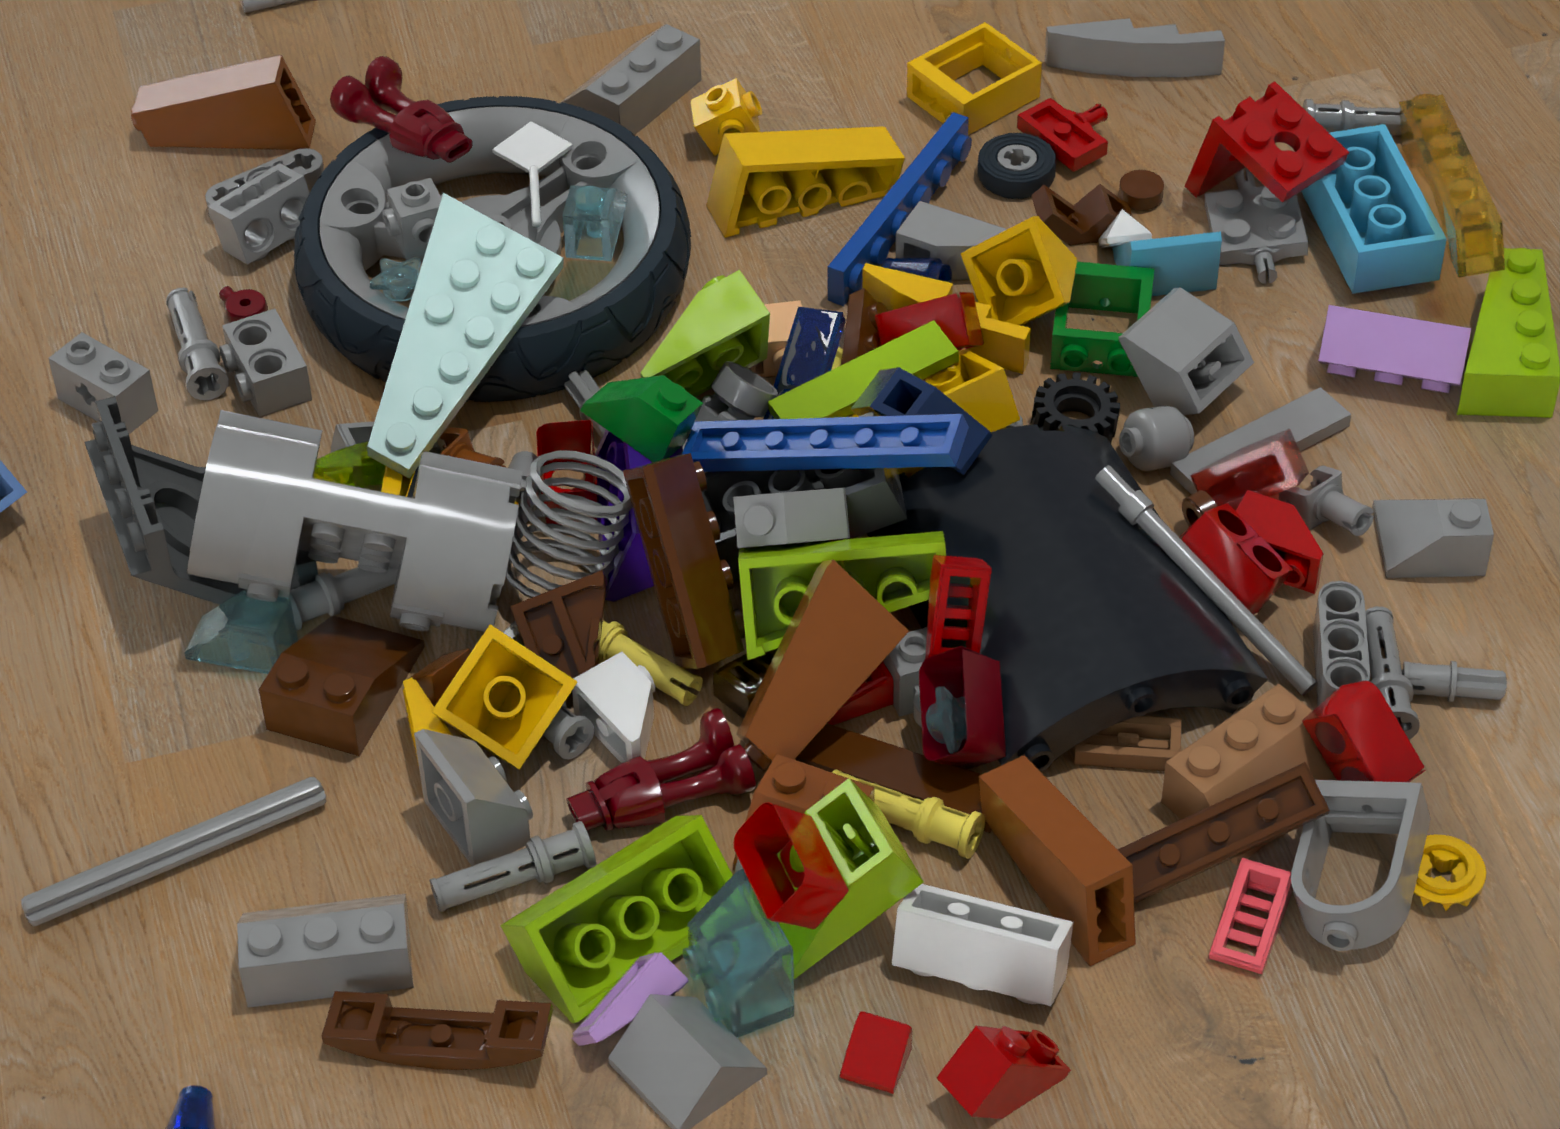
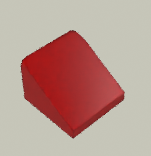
(877, 1052)

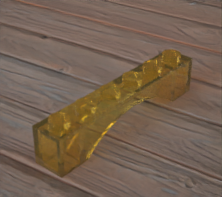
(1462, 199)

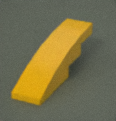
(1003, 341)

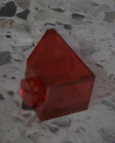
(1260, 467)

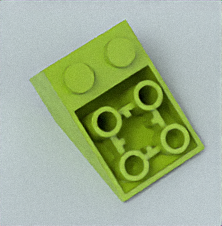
(869, 862)

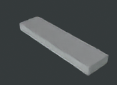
(1308, 417)

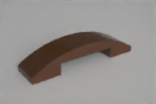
(437, 1038)

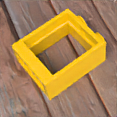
(933, 76)

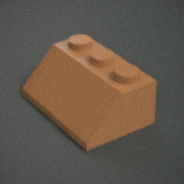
(1241, 753)

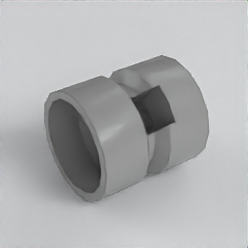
(737, 395)

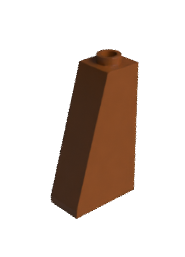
(227, 108)
(819, 665)
(1062, 858)

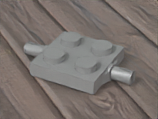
(1256, 226)

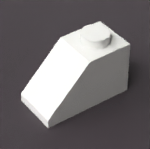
(619, 704)

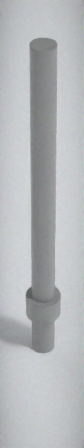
(1138, 509)

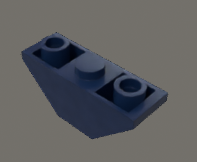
(901, 393)

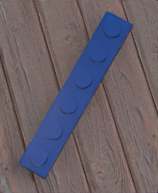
(918, 183)
(828, 443)

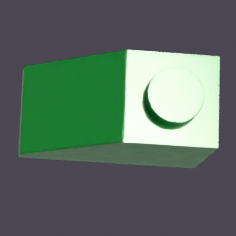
(645, 414)

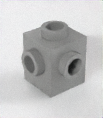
(411, 211)

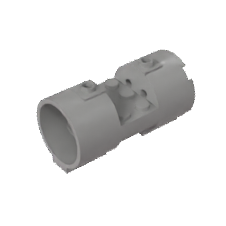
(267, 506)

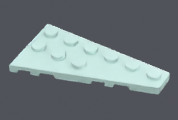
(463, 312)

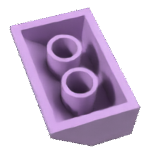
(1394, 348)

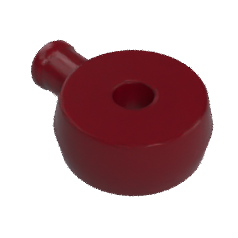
(242, 303)

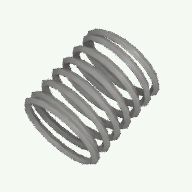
(578, 509)

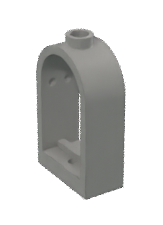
(1362, 809)

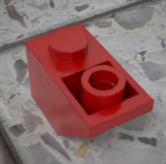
(1288, 535)
(1002, 1070)

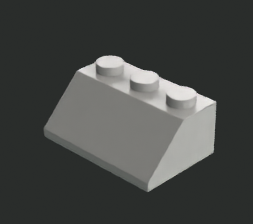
(643, 79)
(325, 949)

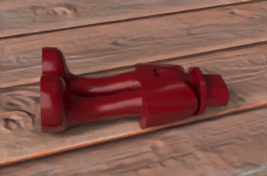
(415, 128)
(639, 791)

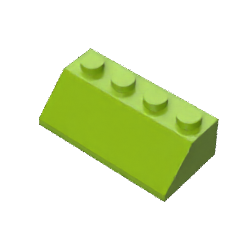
(617, 911)

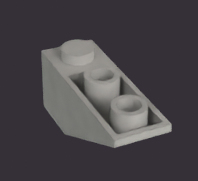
(942, 235)

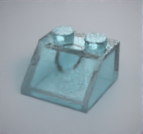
(741, 960)

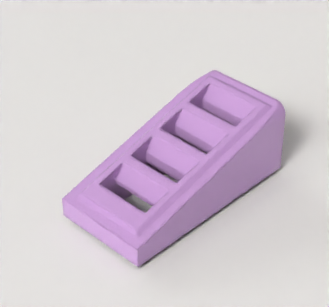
(647, 976)

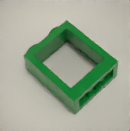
(1104, 289)

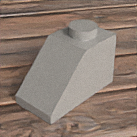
(791, 517)

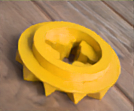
(1451, 855)

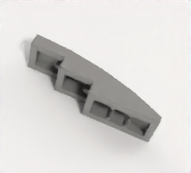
(1121, 50)

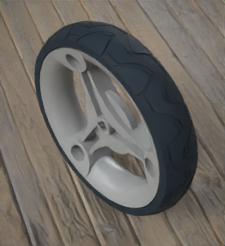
(346, 234)

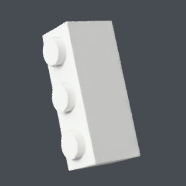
(982, 944)

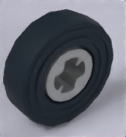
(1016, 165)

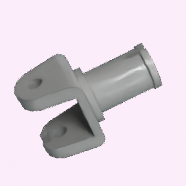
(1328, 502)

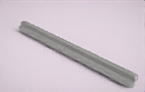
(172, 851)

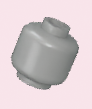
(1156, 437)

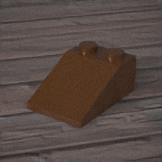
(337, 683)

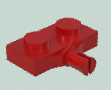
(1066, 132)

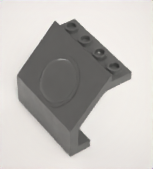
(155, 510)

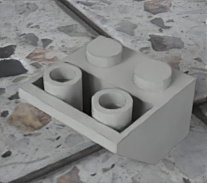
(1185, 352)

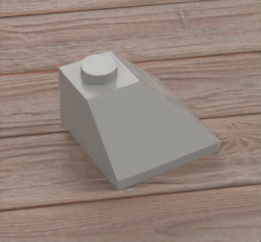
(1434, 537)

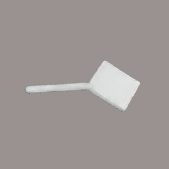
(533, 150)

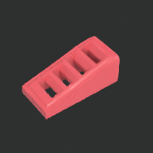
(1262, 879)

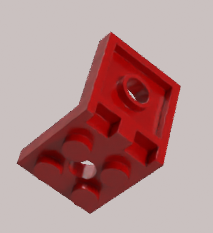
(1250, 141)

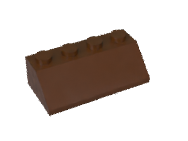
(685, 561)

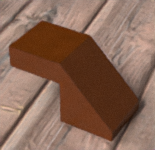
(1078, 222)

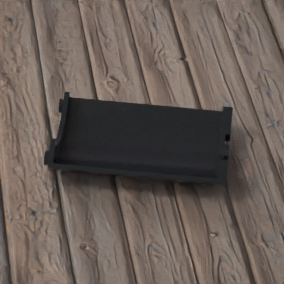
(1078, 597)

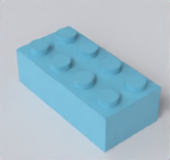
(1376, 215)

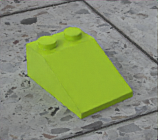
(718, 326)

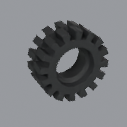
(1076, 396)

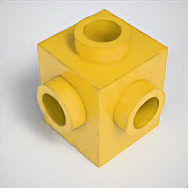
(724, 111)

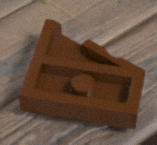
(565, 624)

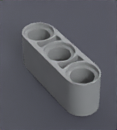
(1340, 638)

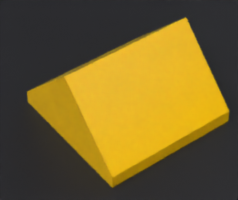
(1021, 272)
(504, 697)

